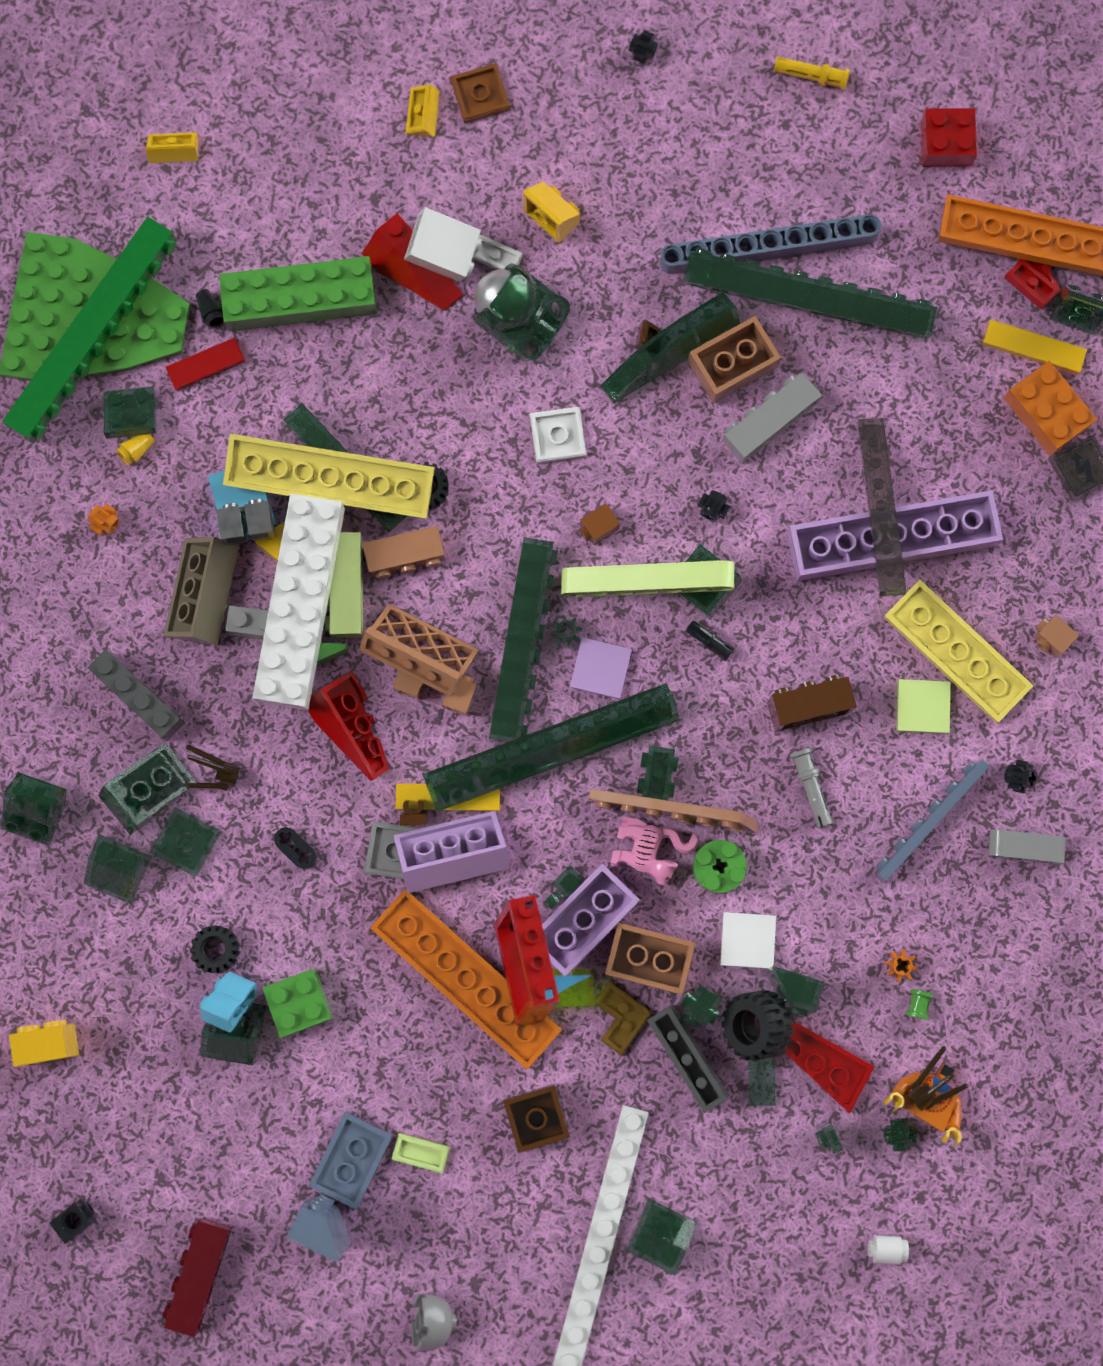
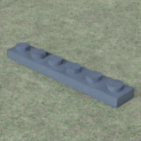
(937, 812)

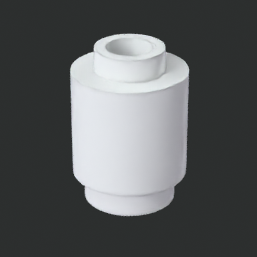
(888, 1249)

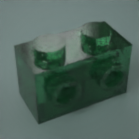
(658, 766)
(700, 1006)

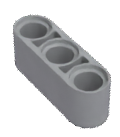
(1027, 846)

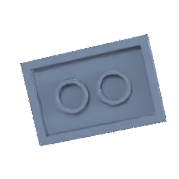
(351, 1160)

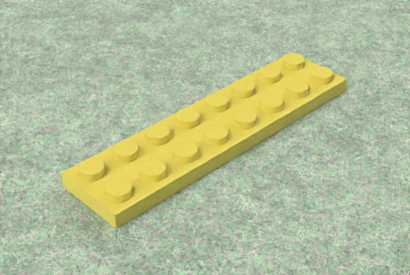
(328, 475)

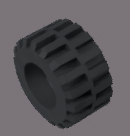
(773, 1020)

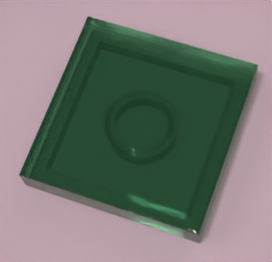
(185, 842)

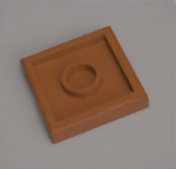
(480, 93)

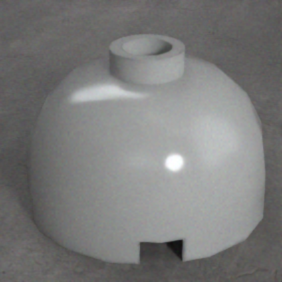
(432, 1322)

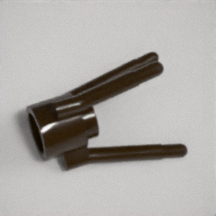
(226, 772)
(923, 1095)

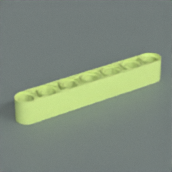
(648, 578)

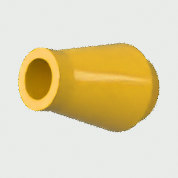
(134, 448)

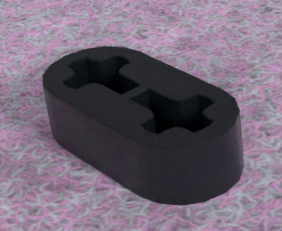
(299, 843)

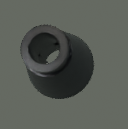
(210, 309)

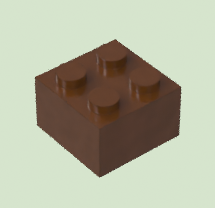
(536, 1118)

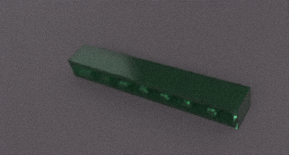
(522, 639)

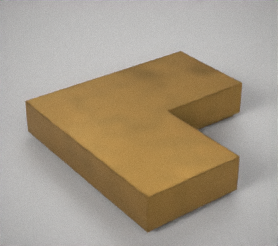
(628, 1016)

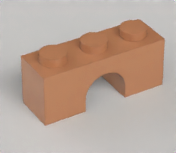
(459, 702)

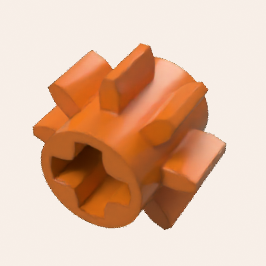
(103, 519)
(893, 963)

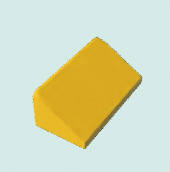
(422, 110)
(172, 147)

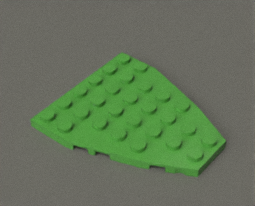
(51, 290)

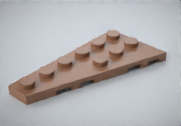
(682, 812)

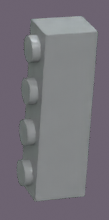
(772, 417)

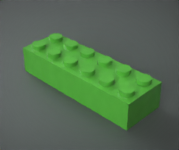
(297, 293)

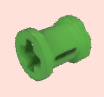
(919, 1004)

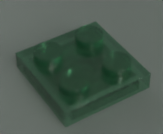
(129, 412)

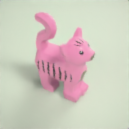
(645, 848)

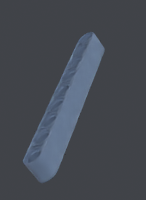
(780, 237)

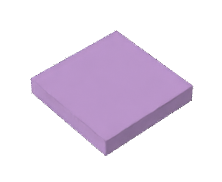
(600, 668)

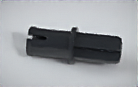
(710, 640)

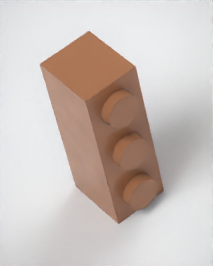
(404, 552)

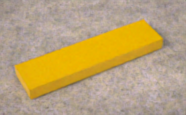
(1034, 346)
(414, 792)

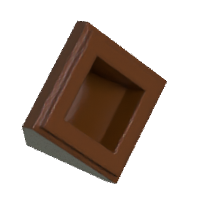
(645, 333)

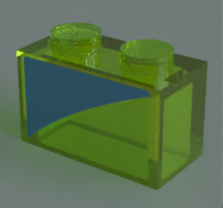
(574, 989)

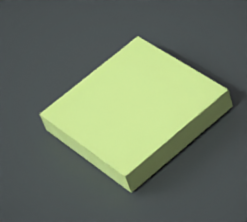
(923, 706)

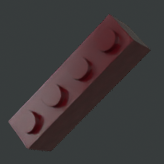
(197, 1277)

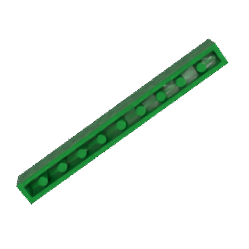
(90, 330)

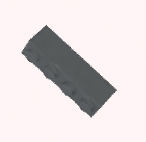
(136, 695)
(688, 1058)

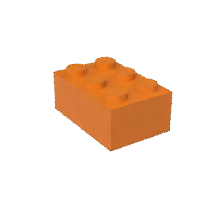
(1049, 408)

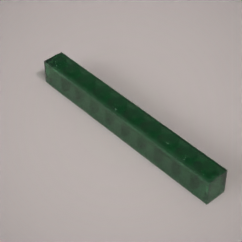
(809, 294)
(551, 747)

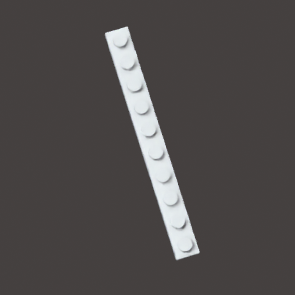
(601, 1237)

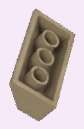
(201, 590)

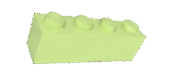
(347, 589)

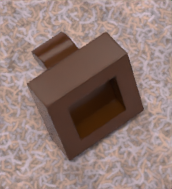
(413, 817)

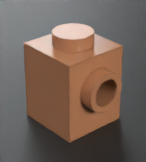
(1054, 636)

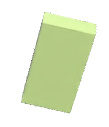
(420, 1153)

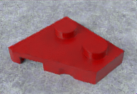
(1034, 282)

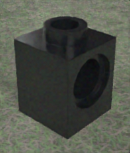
(63, 1226)

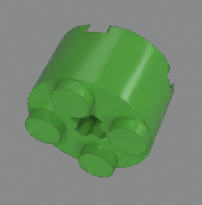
(726, 853)

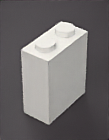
(443, 245)

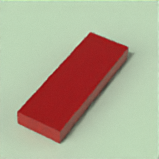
(205, 364)

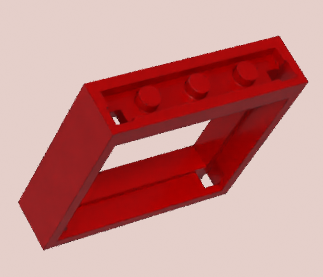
(526, 960)

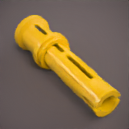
(823, 74)

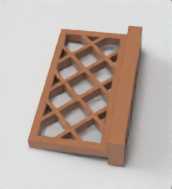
(413, 660)

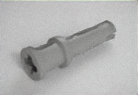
(808, 775)

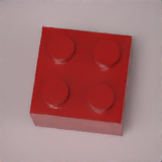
(948, 137)

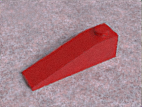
(387, 255)
(342, 717)

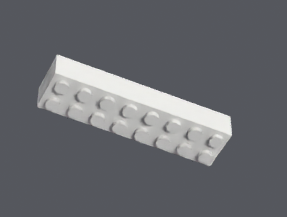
(299, 602)

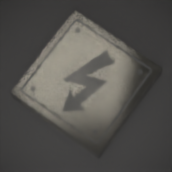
(1079, 467)

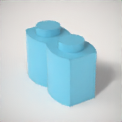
(228, 1001)

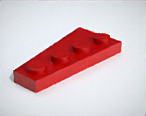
(829, 1065)

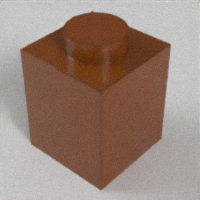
(599, 524)

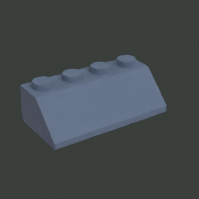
(321, 1227)

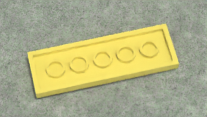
(958, 651)

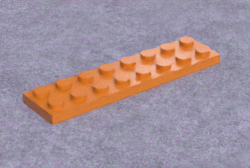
(1022, 234)
(461, 976)

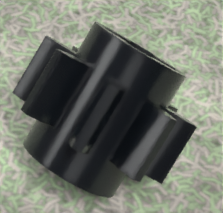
(643, 46)
(713, 506)
(1020, 776)

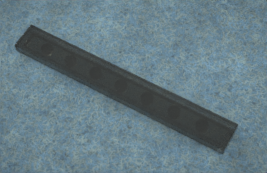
(881, 507)

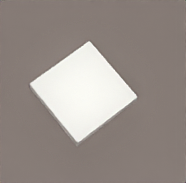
(558, 435)
(748, 940)

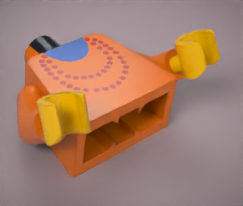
(942, 1115)

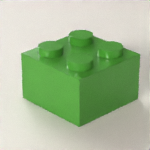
(297, 1003)

